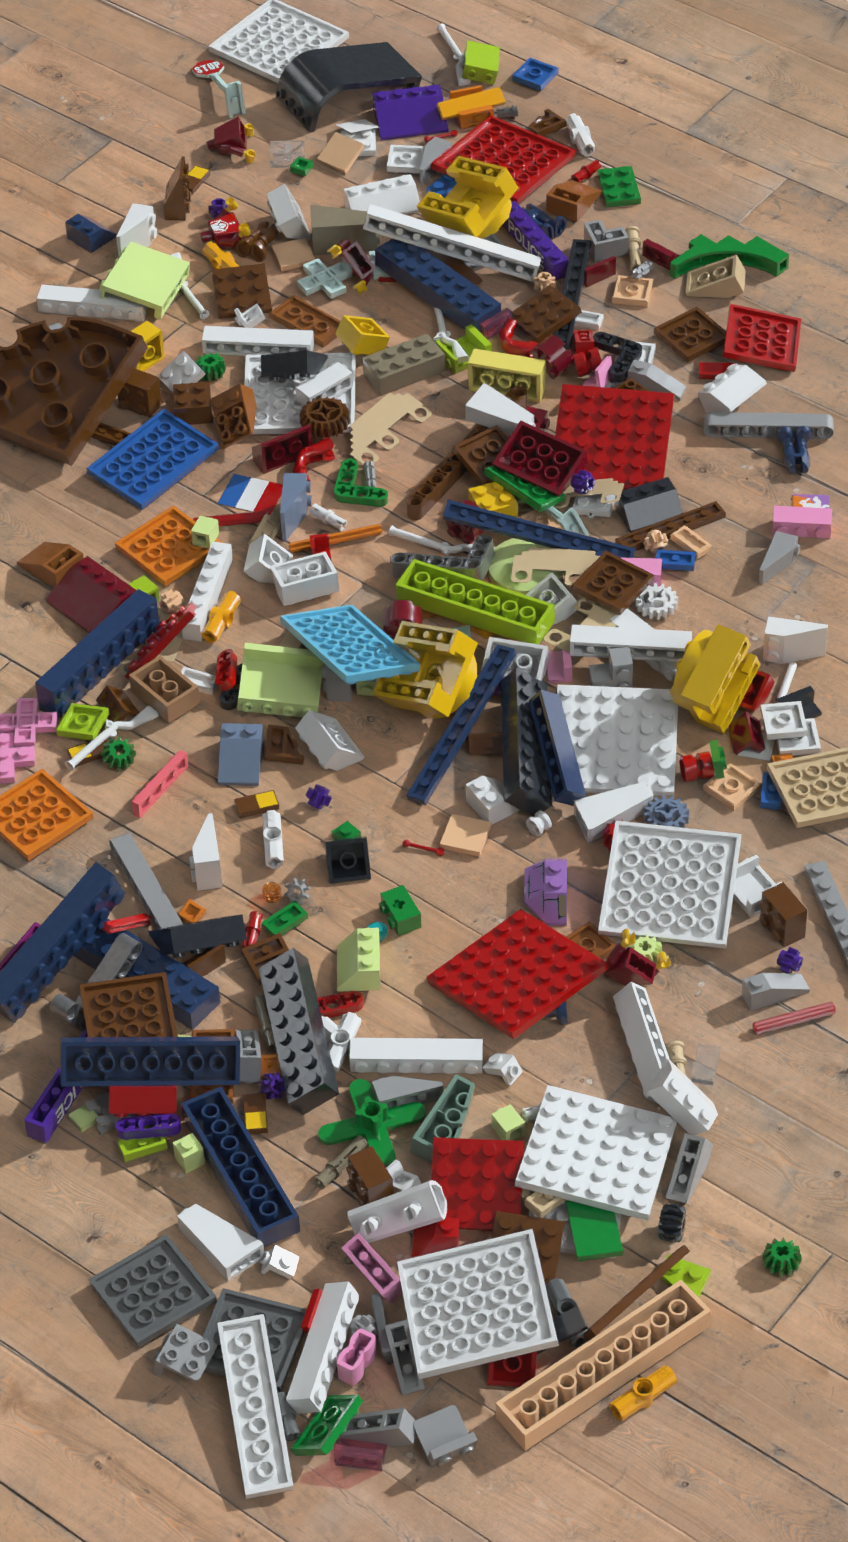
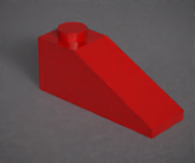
(583, 340)

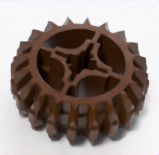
(326, 417)

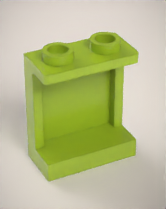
(481, 62)
(472, 340)

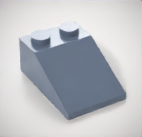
(294, 502)
(240, 754)

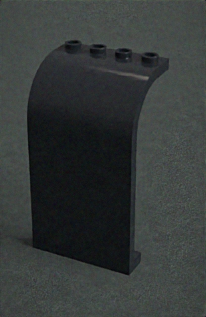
(326, 71)

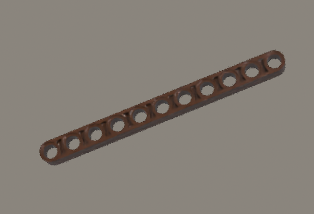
(449, 470)

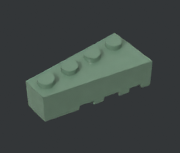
(445, 1118)

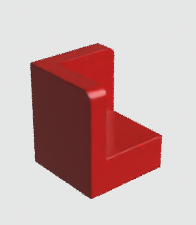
(320, 543)

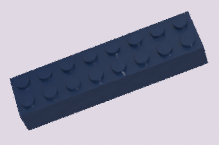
(436, 283)
(97, 653)
(57, 940)
(190, 993)
(149, 1061)
(240, 1167)

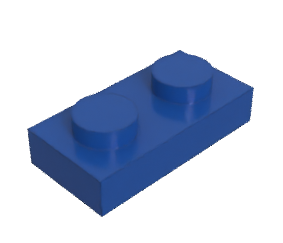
(676, 560)
(769, 795)

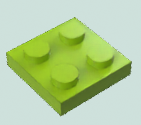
(82, 721)

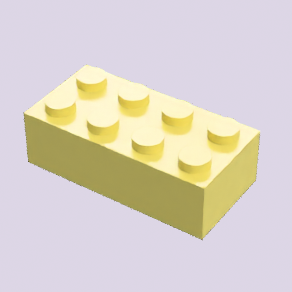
(507, 371)

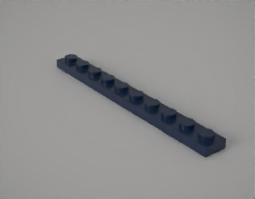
(530, 530)
(461, 725)

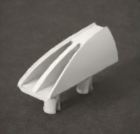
(400, 1212)

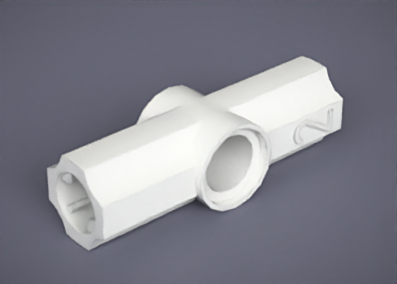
(580, 135)
(273, 839)

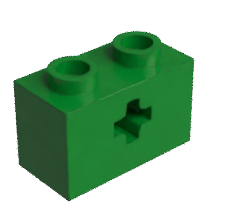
(400, 910)

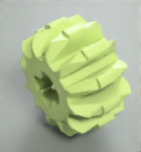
(647, 947)

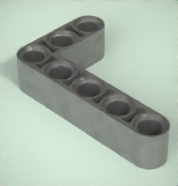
(473, 566)
(113, 966)

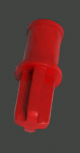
(586, 171)
(252, 929)

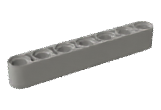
(765, 424)
(144, 882)

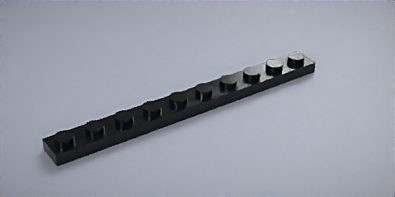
(573, 285)

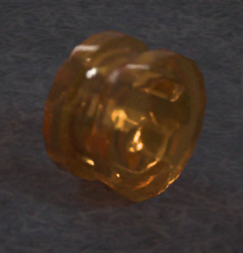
(268, 896)

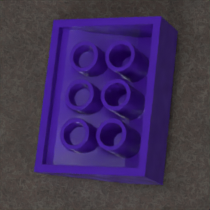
(409, 112)

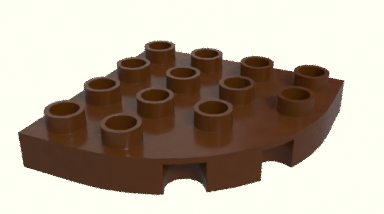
(63, 383)

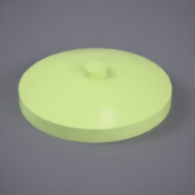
(502, 563)

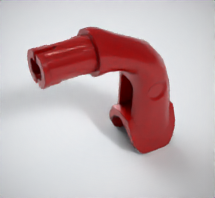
(513, 346)
(317, 452)

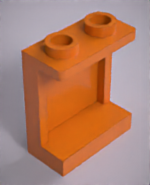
(474, 116)

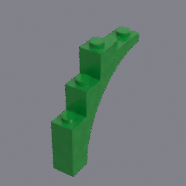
(755, 254)

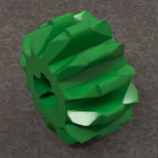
(212, 365)
(126, 753)
(781, 1257)

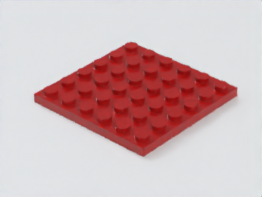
(526, 155)
(619, 429)
(517, 973)

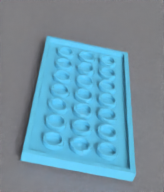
(350, 644)

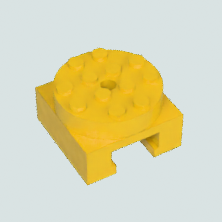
(477, 201)
(444, 674)
(714, 676)

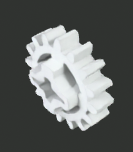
(657, 601)

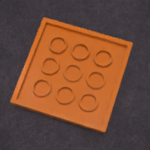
(164, 546)
(39, 814)

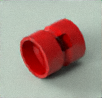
(587, 362)
(689, 767)

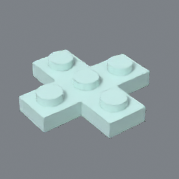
(324, 278)

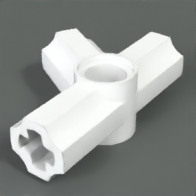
(340, 1037)

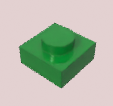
(301, 166)
(345, 831)

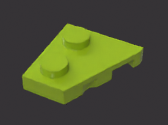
(141, 1147)
(691, 1274)

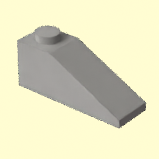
(432, 151)
(655, 379)
(779, 555)
(772, 988)
(249, 1056)
(404, 1090)
(689, 1167)
(403, 1357)
(385, 1427)

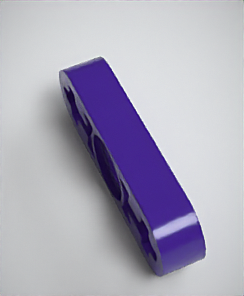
(141, 1121)

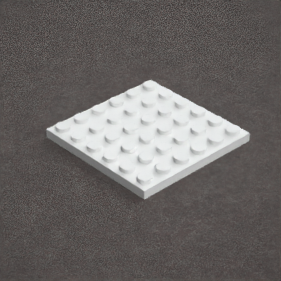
(274, 37)
(276, 401)
(622, 736)
(670, 884)
(596, 1152)
(476, 1304)

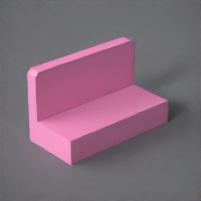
(602, 374)
(559, 667)

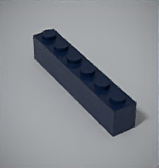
(557, 747)

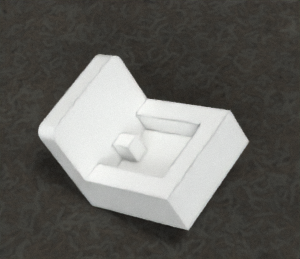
(250, 317)
(503, 1065)
(401, 1179)
(279, 1261)

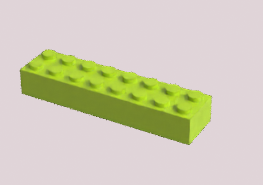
(476, 602)

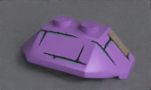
(547, 890)

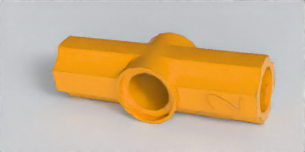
(218, 257)
(221, 616)
(633, 1400)

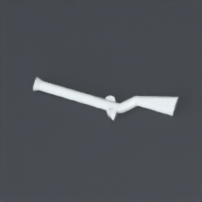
(458, 55)
(203, 313)
(443, 336)
(443, 547)
(144, 716)

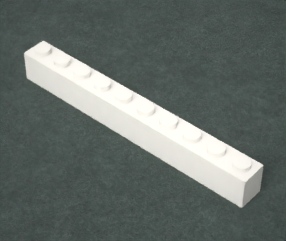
(452, 243)

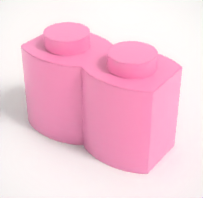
(356, 1357)

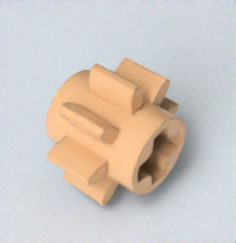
(543, 280)
(655, 540)
(171, 601)

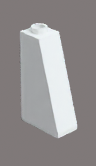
(492, 409)
(603, 808)
(220, 1242)

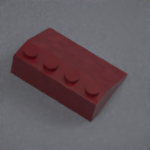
(541, 458)
(89, 594)

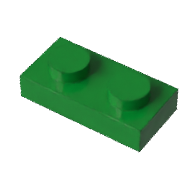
(718, 759)
(284, 919)

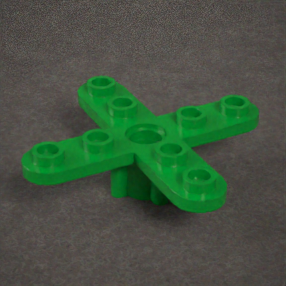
(372, 1121)

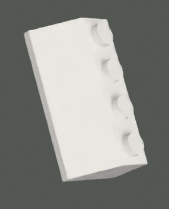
(393, 194)

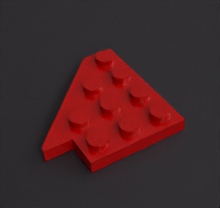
(165, 633)

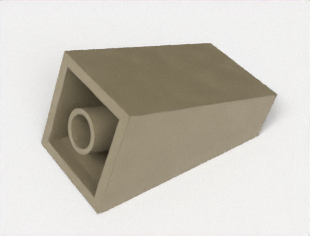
(334, 224)

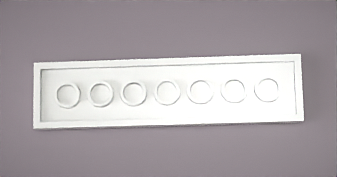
(255, 1406)

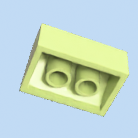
(359, 961)

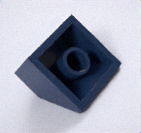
(88, 233)

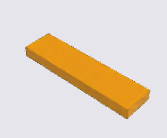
(451, 108)

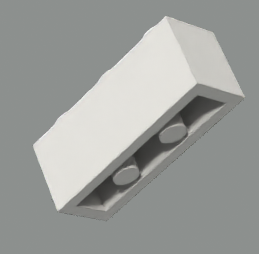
(328, 383)

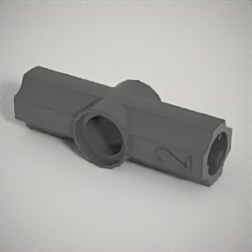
(562, 1301)

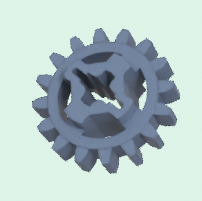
(667, 812)

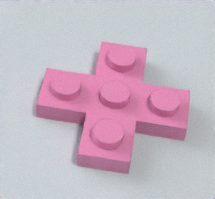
(27, 722)
(13, 757)

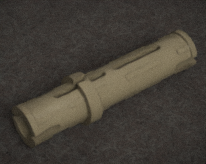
(263, 1016)
(324, 1177)

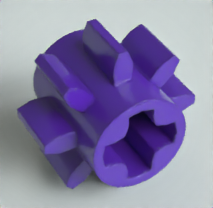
(216, 207)
(582, 482)
(318, 796)
(789, 960)
(272, 1085)

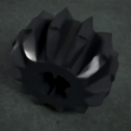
(672, 1223)

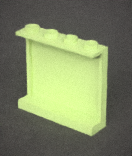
(146, 277)
(279, 680)

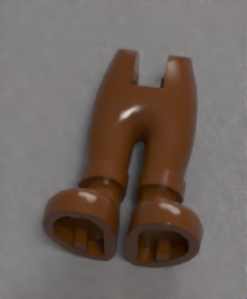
(257, 241)

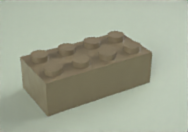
(403, 364)

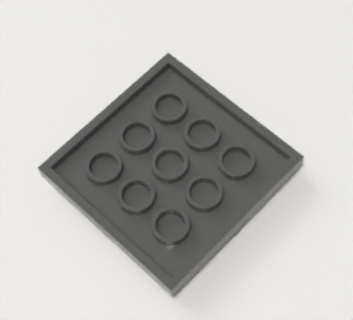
(152, 1290)
(282, 1326)

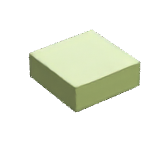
(83, 1118)

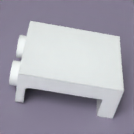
(749, 885)

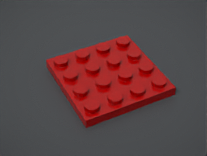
(762, 337)
(478, 1178)

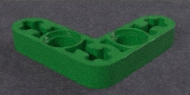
(349, 488)

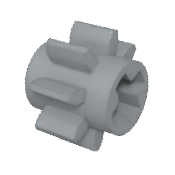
(299, 886)
(363, 1322)

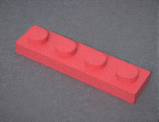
(159, 784)

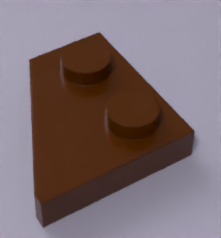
(547, 124)
(281, 745)
(262, 953)

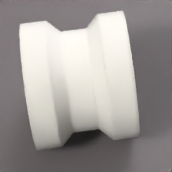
(539, 823)

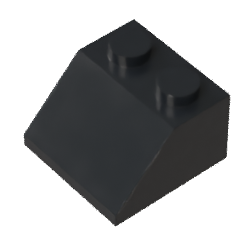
(347, 859)

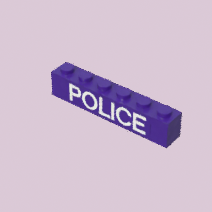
(536, 242)
(51, 1107)

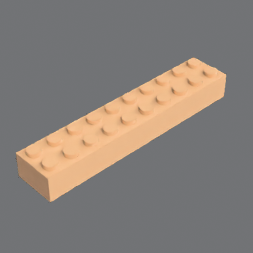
(602, 1365)

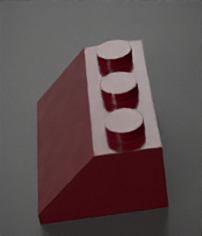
(281, 449)

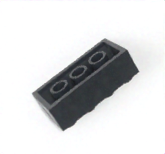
(199, 935)

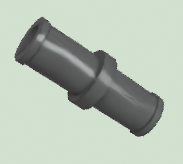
(288, 1418)

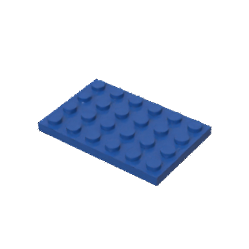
(152, 458)

